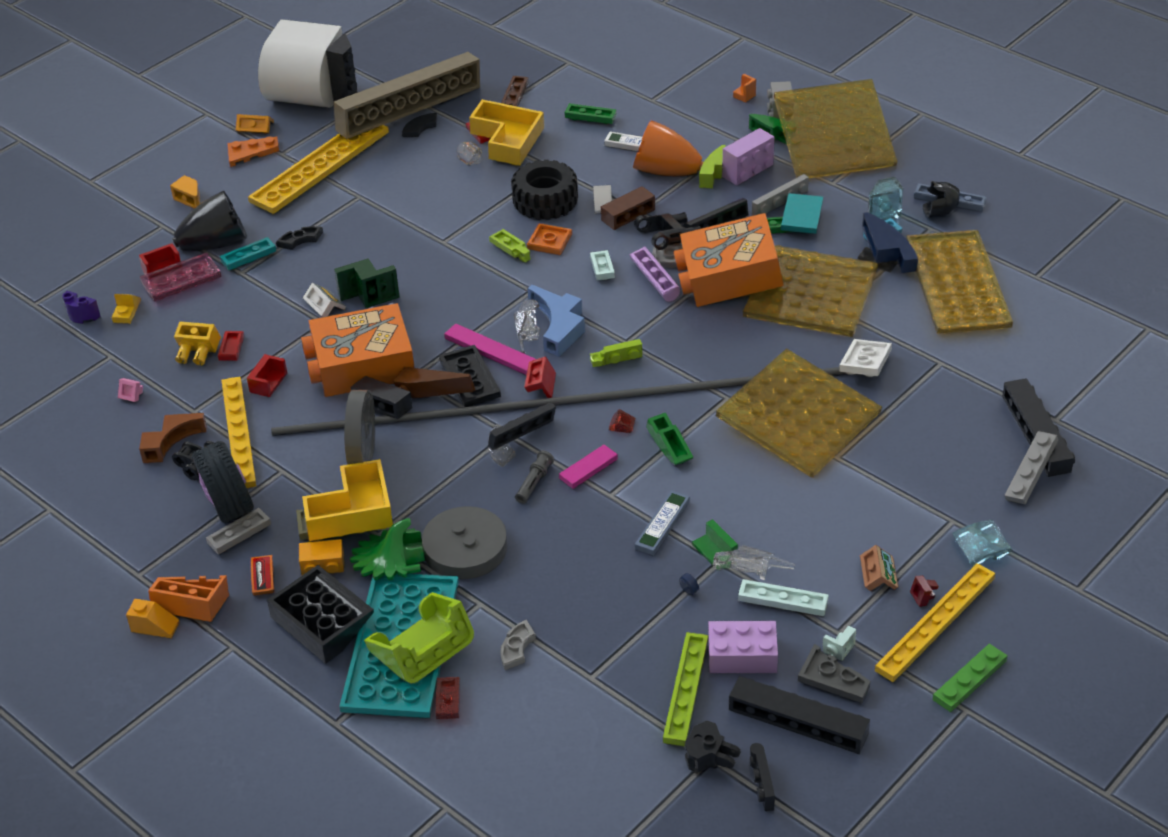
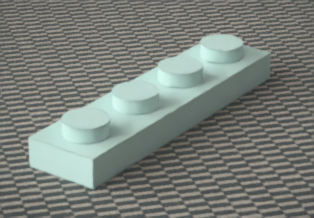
(783, 597)

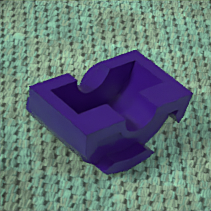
(80, 308)

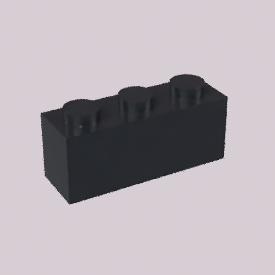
(387, 398)

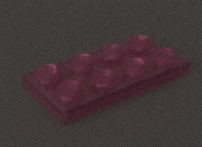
(180, 276)

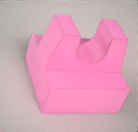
(129, 389)

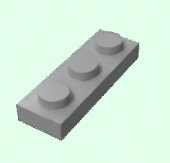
(238, 531)

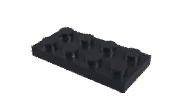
(469, 361)

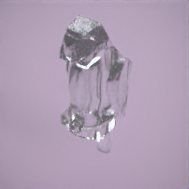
(526, 322)
(749, 560)

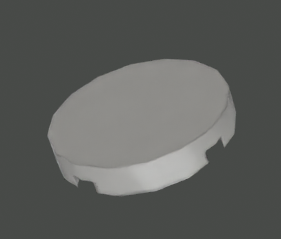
(666, 256)

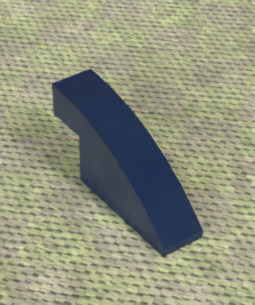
(888, 243)

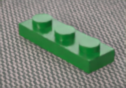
(590, 113)

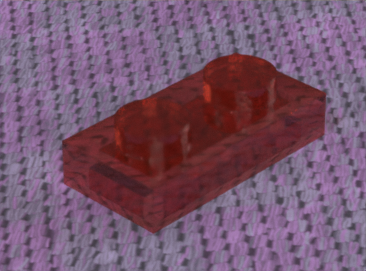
(447, 698)

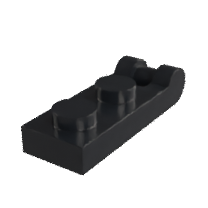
(762, 776)

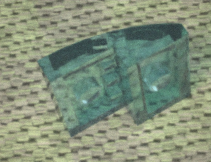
(982, 541)

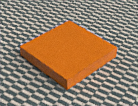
(549, 239)

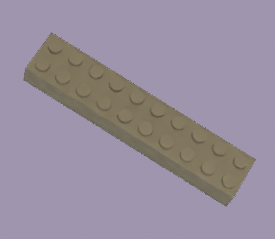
(406, 95)

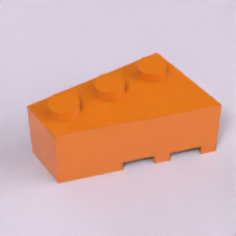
(190, 598)

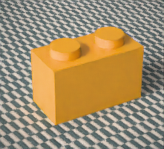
(326, 554)

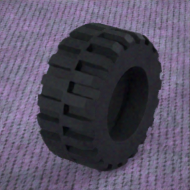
(544, 189)

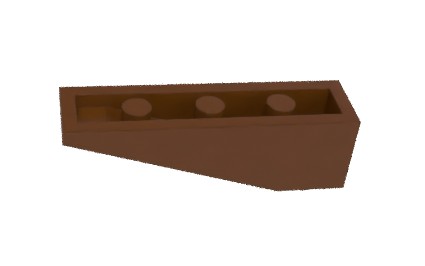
(433, 382)

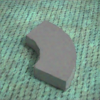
(515, 643)

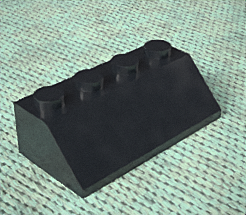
(341, 68)

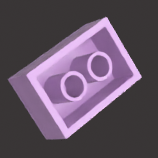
(748, 156)
(742, 647)

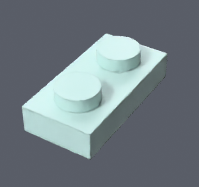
(602, 265)

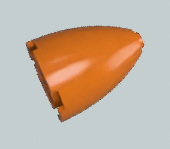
(666, 153)

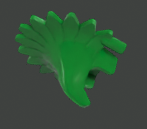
(390, 552)

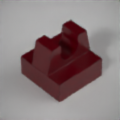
(923, 590)

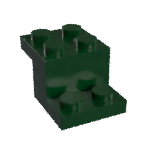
(367, 283)

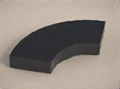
(419, 124)
(293, 239)

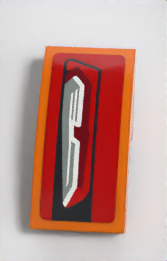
(262, 575)

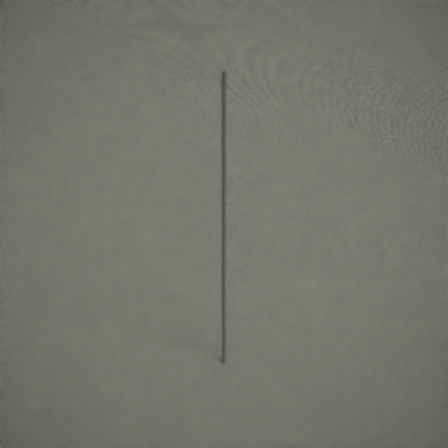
(532, 403)

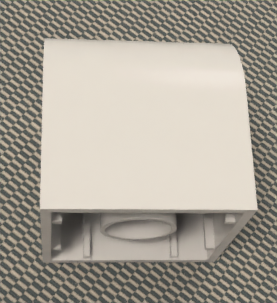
(296, 64)

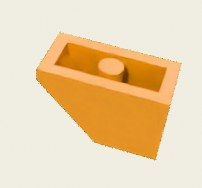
(186, 191)
(151, 619)

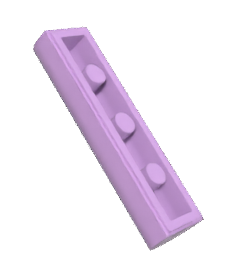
(655, 274)

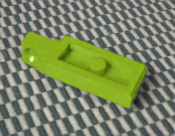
(511, 245)
(617, 353)

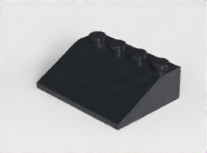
(319, 613)

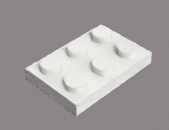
(865, 357)

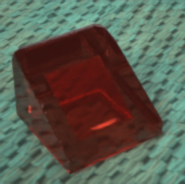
(622, 422)

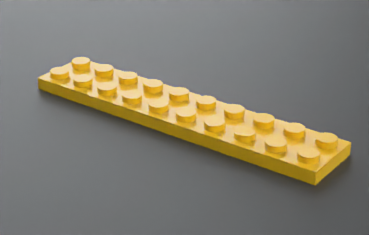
(313, 169)

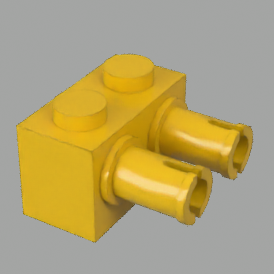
(198, 338)

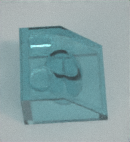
(886, 199)

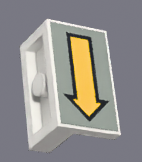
(322, 299)

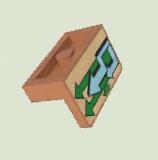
(878, 568)

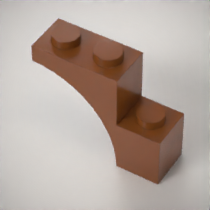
(175, 428)

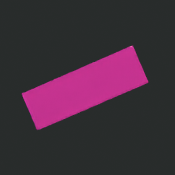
(588, 466)

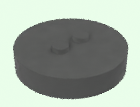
(359, 427)
(464, 542)

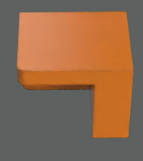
(746, 90)

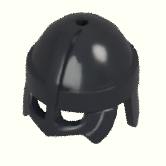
(946, 199)

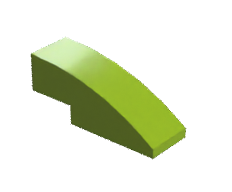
(711, 168)

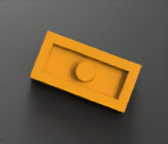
(253, 123)

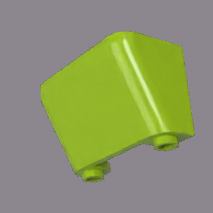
(428, 642)

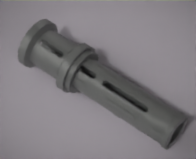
(537, 470)

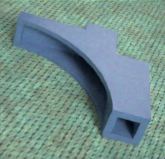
(564, 318)

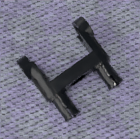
(668, 224)

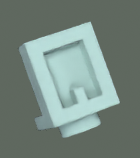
(841, 645)

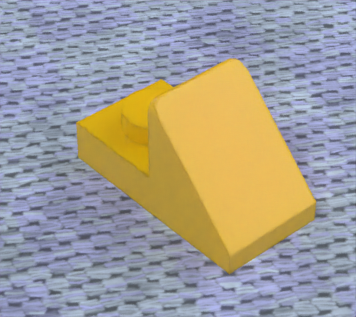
(125, 308)

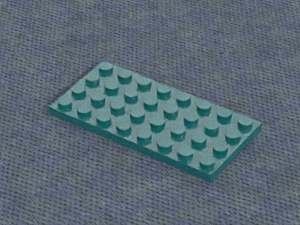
(369, 682)

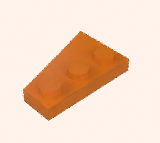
(254, 147)

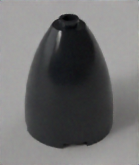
(210, 225)

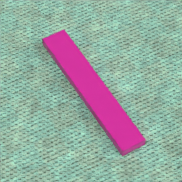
(489, 348)

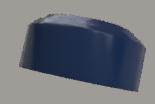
(688, 583)

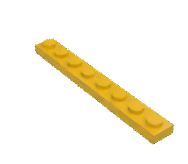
(238, 428)
(934, 622)

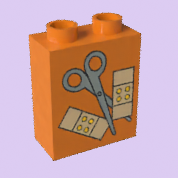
(728, 260)
(356, 346)

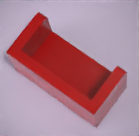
(159, 258)
(267, 375)

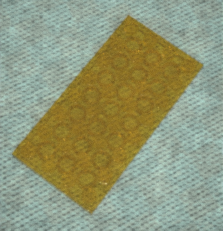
(959, 282)

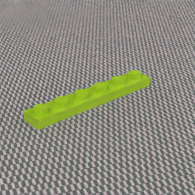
(685, 689)

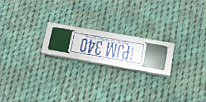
(623, 141)

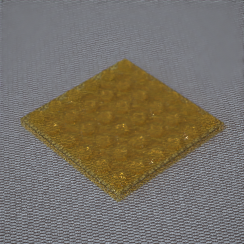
(835, 129)
(817, 292)
(798, 412)

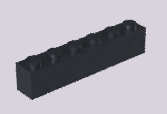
(1033, 417)
(799, 714)

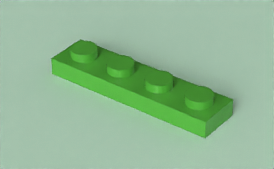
(969, 677)

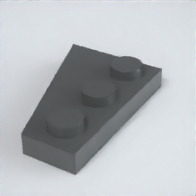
(829, 675)

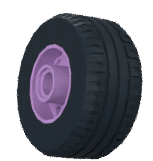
(222, 481)

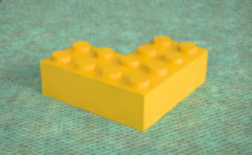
(510, 127)
(355, 509)

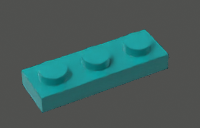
(248, 253)

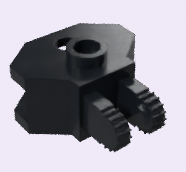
(708, 748)

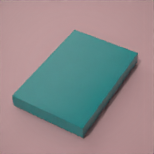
(802, 213)

